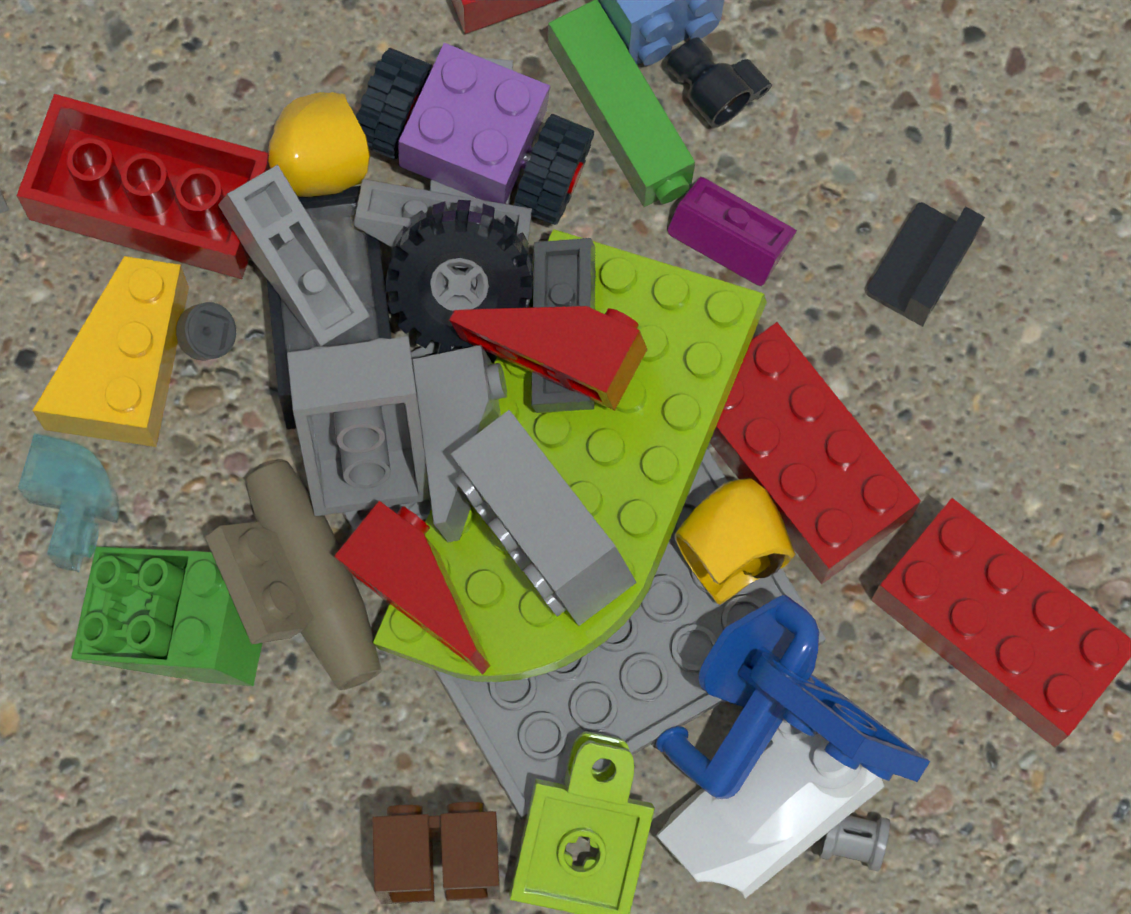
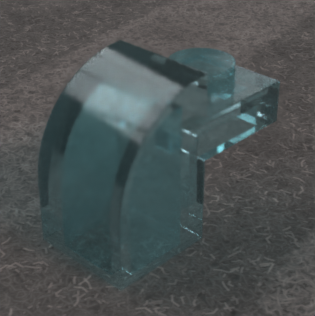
(75, 482)

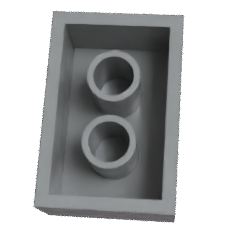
(359, 425)
(540, 520)

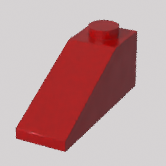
(565, 345)
(406, 571)

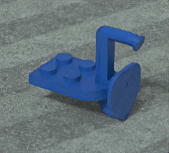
(768, 670)

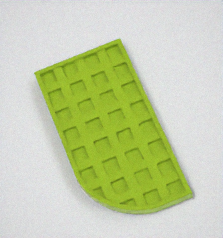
(621, 464)

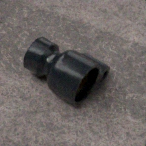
(716, 89)

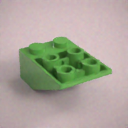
(164, 617)

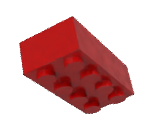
(138, 184)
(809, 456)
(1004, 623)

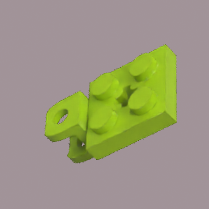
(590, 806)

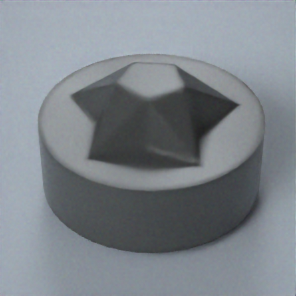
(206, 331)

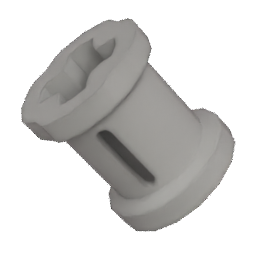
(858, 841)

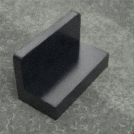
(923, 261)

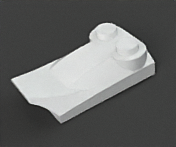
(774, 817)

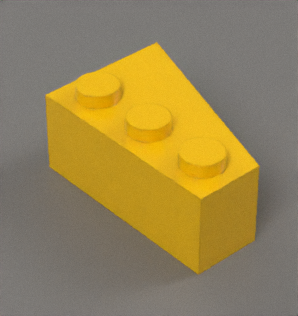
(122, 358)

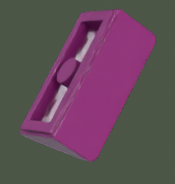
(730, 231)

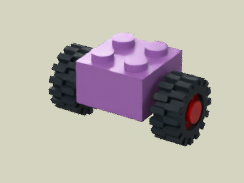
(474, 129)

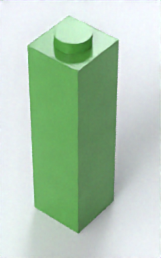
(621, 104)

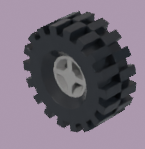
(429, 289)

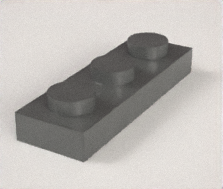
(562, 279)

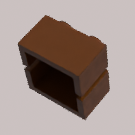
(405, 853)

